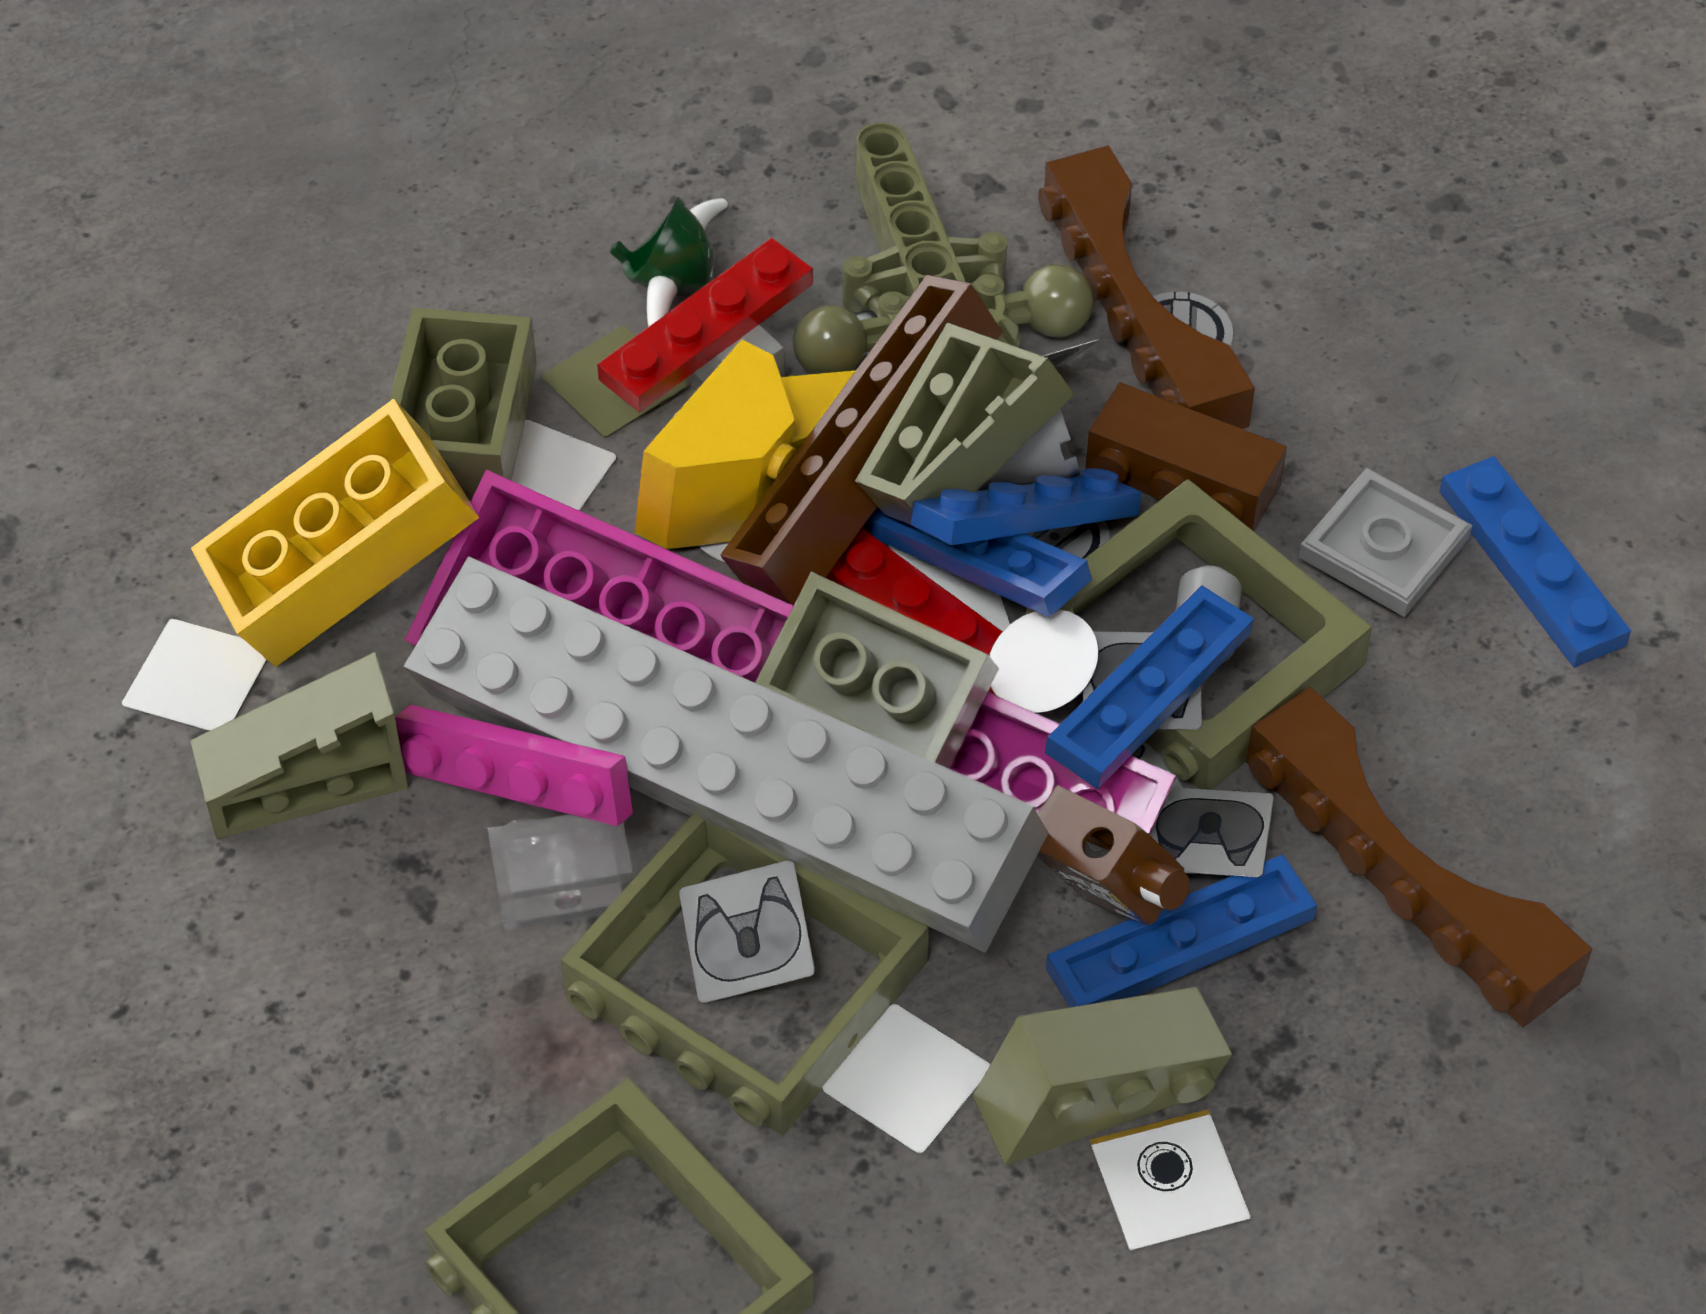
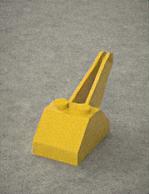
(727, 448)

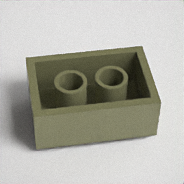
(468, 387)
(878, 670)

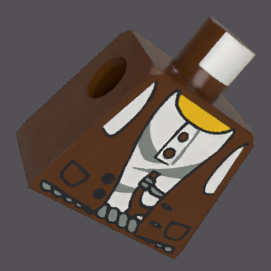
(1130, 880)

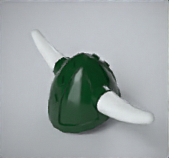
(674, 257)

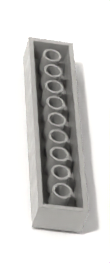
(734, 752)

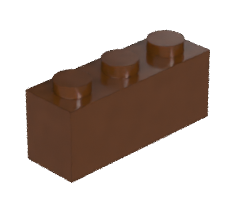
(1163, 444)

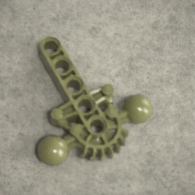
(914, 245)

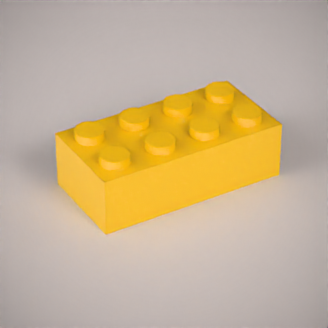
(333, 533)

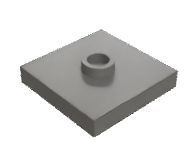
(1385, 541)

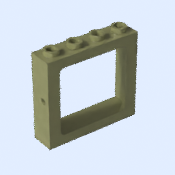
(1331, 631)
(652, 903)
(575, 1155)

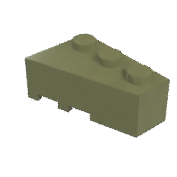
(960, 420)
(1098, 1068)

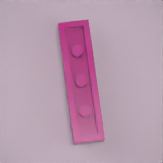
(515, 764)

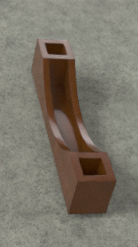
(1091, 206)
(1504, 943)

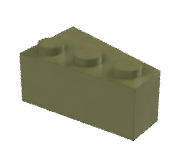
(303, 752)

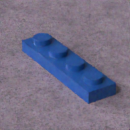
(1021, 509)
(1535, 562)
(1009, 566)
(1148, 686)
(1199, 932)

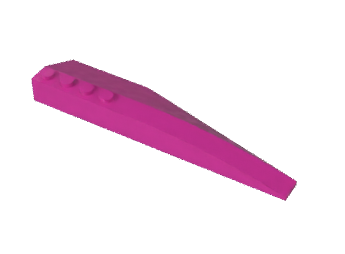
(736, 631)

